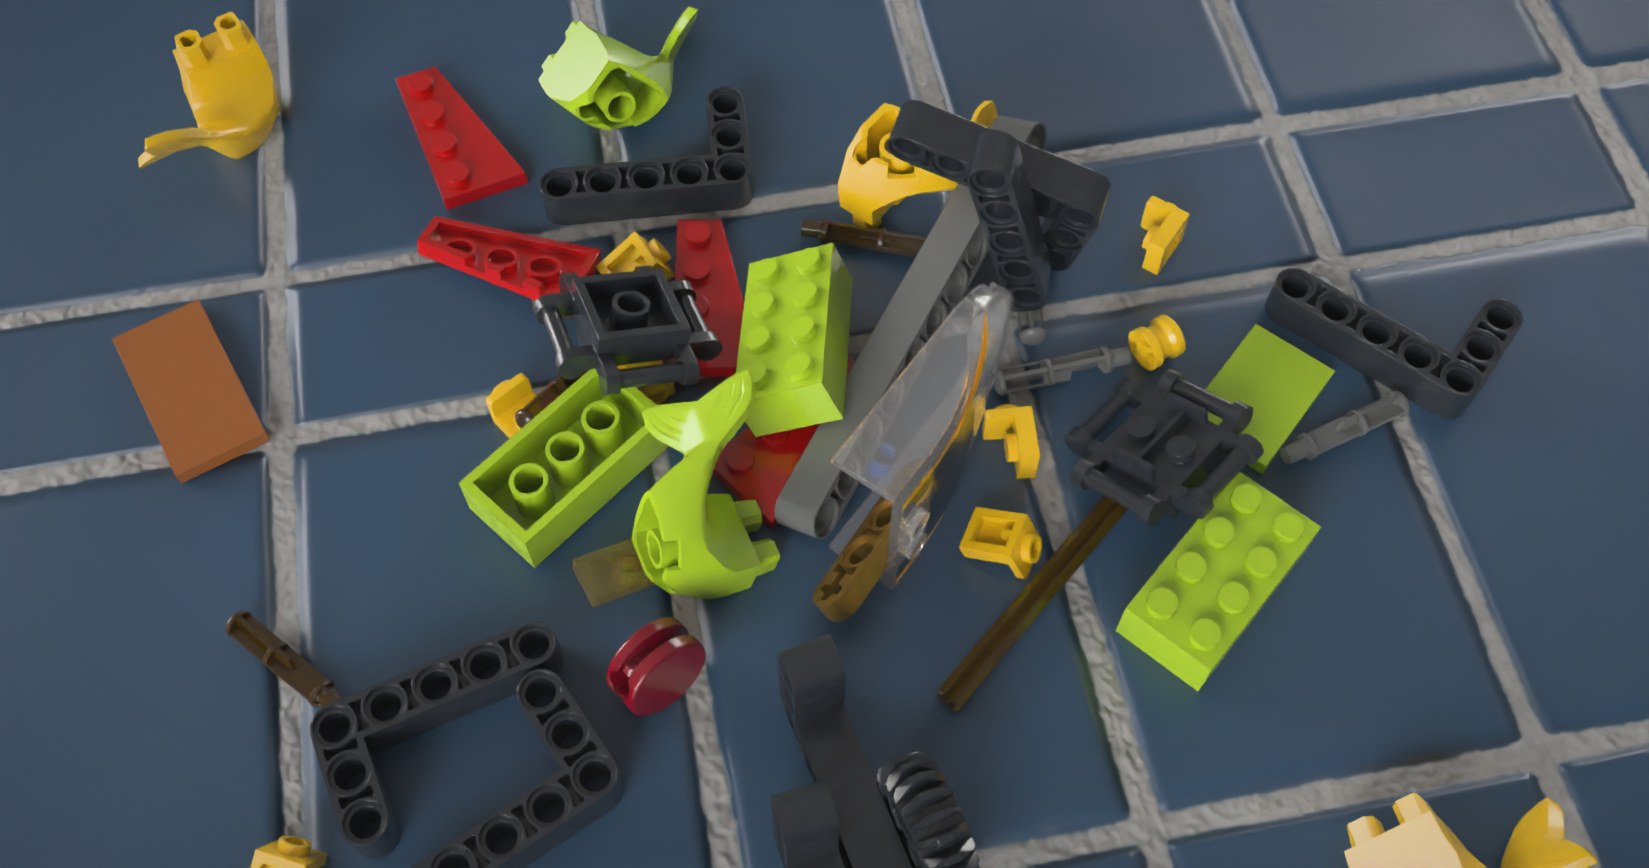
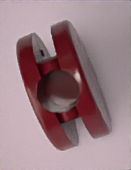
(655, 666)

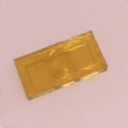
(610, 573)

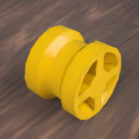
(1156, 342)

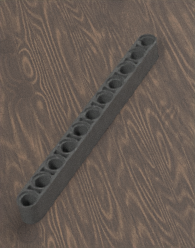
(925, 298)

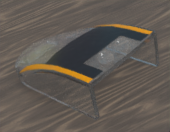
(926, 426)

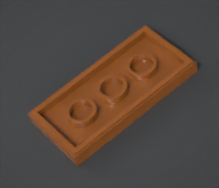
(190, 391)

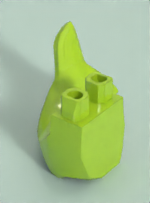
(610, 81)
(692, 538)

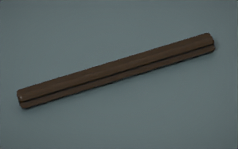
(1029, 604)

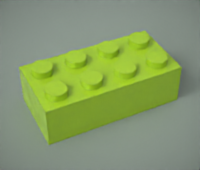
(796, 339)
(562, 467)
(1217, 580)

